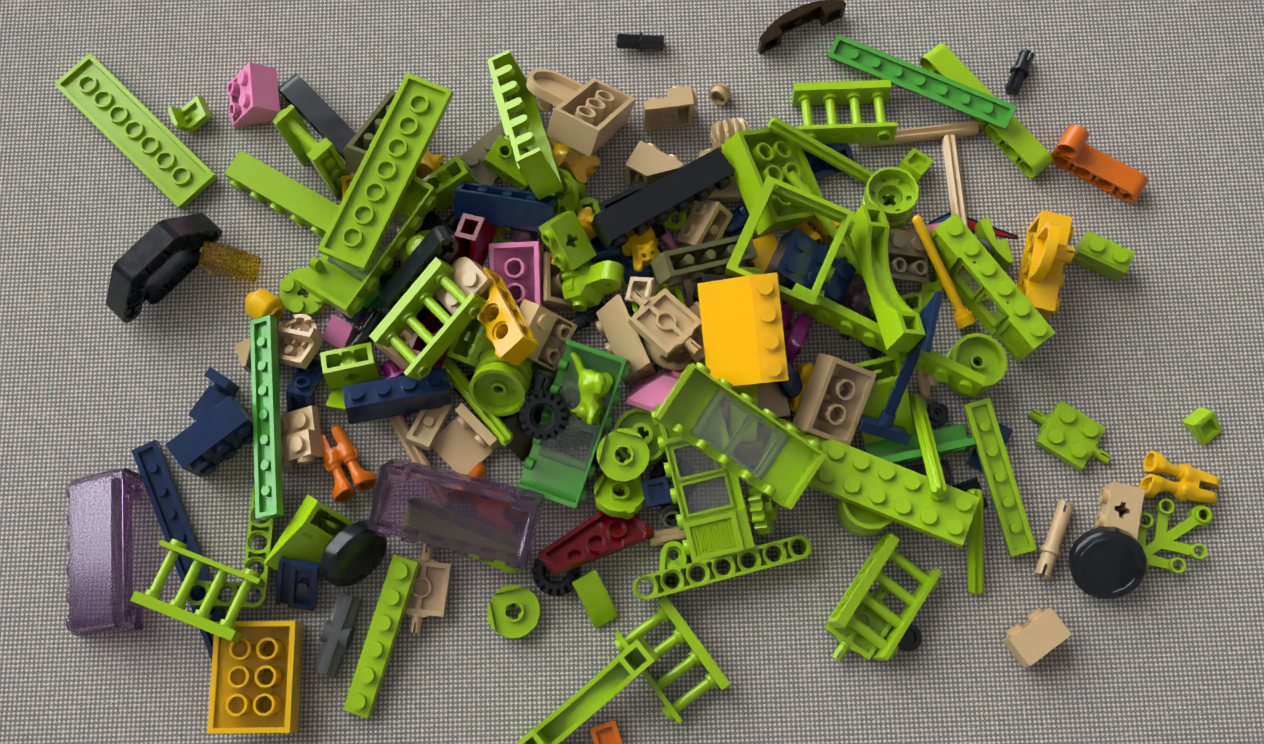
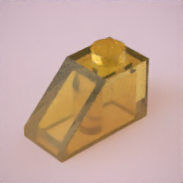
(229, 262)

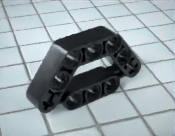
(158, 263)

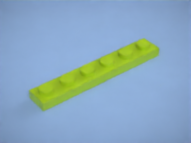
(999, 477)
(381, 636)

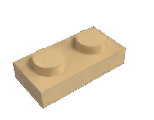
(428, 427)

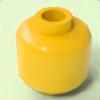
(262, 304)

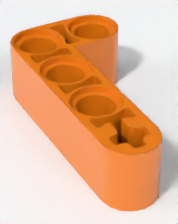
(1097, 167)

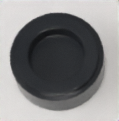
(911, 639)

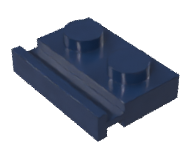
(298, 583)

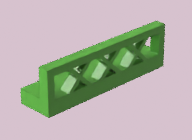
(947, 440)

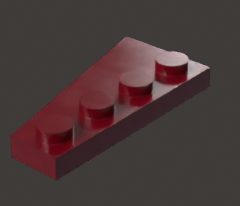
(593, 540)

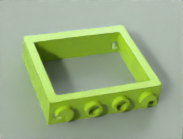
(810, 202)

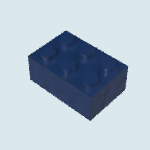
(800, 260)
(213, 438)

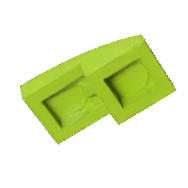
(1001, 248)
(595, 598)

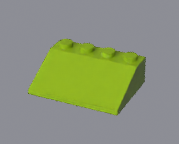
(765, 153)

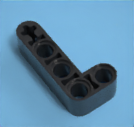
(438, 244)

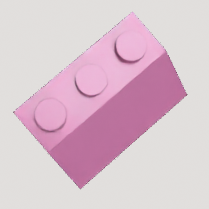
(520, 268)

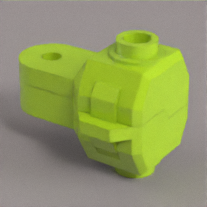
(590, 283)

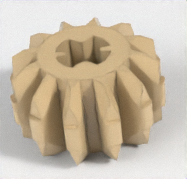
(725, 130)

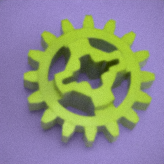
(761, 511)

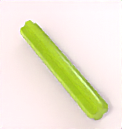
(975, 547)

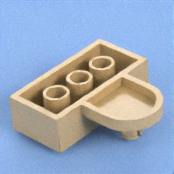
(583, 113)

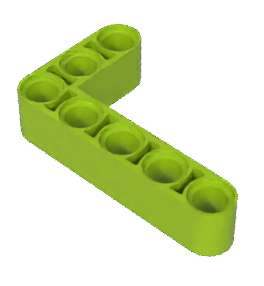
(252, 557)

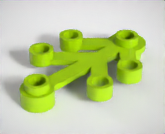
(1165, 539)

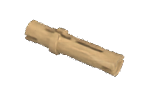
(1051, 549)

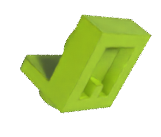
(916, 163)

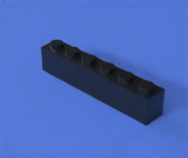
(662, 199)

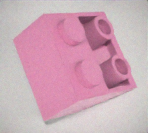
(253, 95)

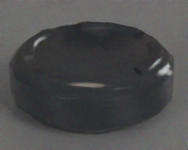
(352, 554)
(1107, 562)

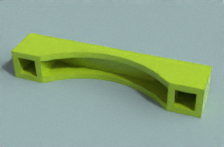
(898, 323)
(593, 695)

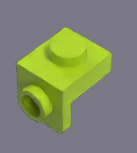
(191, 115)

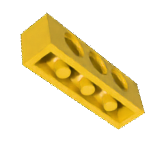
(505, 322)

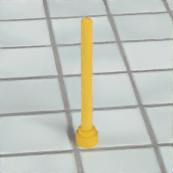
(962, 315)

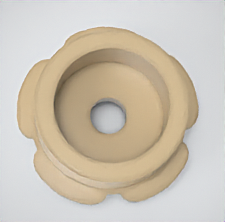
(720, 94)

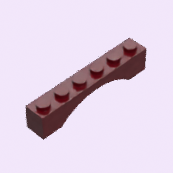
(473, 238)

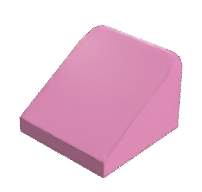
(339, 332)

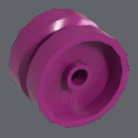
(795, 335)

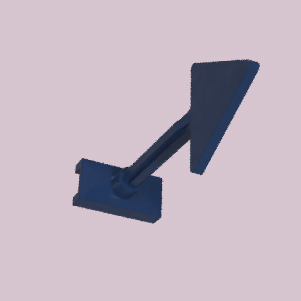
(884, 426)

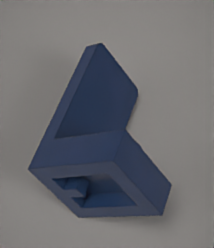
(303, 386)
(217, 391)

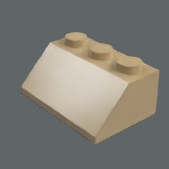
(624, 339)
(834, 399)

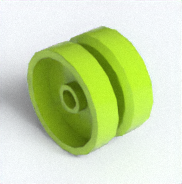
(982, 355)
(500, 385)
(641, 422)
(859, 521)

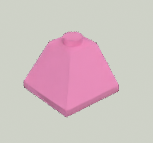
(653, 389)

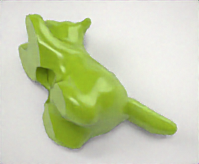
(593, 388)

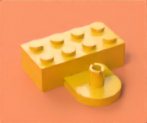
(1044, 259)

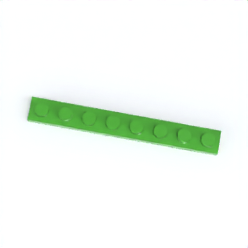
(922, 82)
(266, 418)

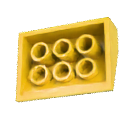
(743, 329)
(257, 680)

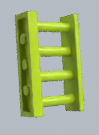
(840, 94)
(306, 148)
(411, 303)
(858, 594)
(201, 617)
(698, 656)

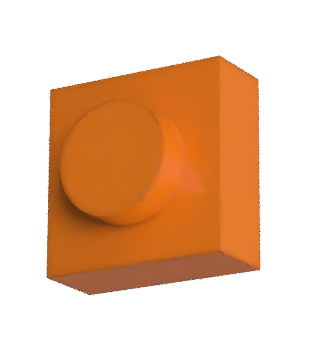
(606, 733)

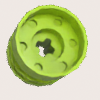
(892, 188)

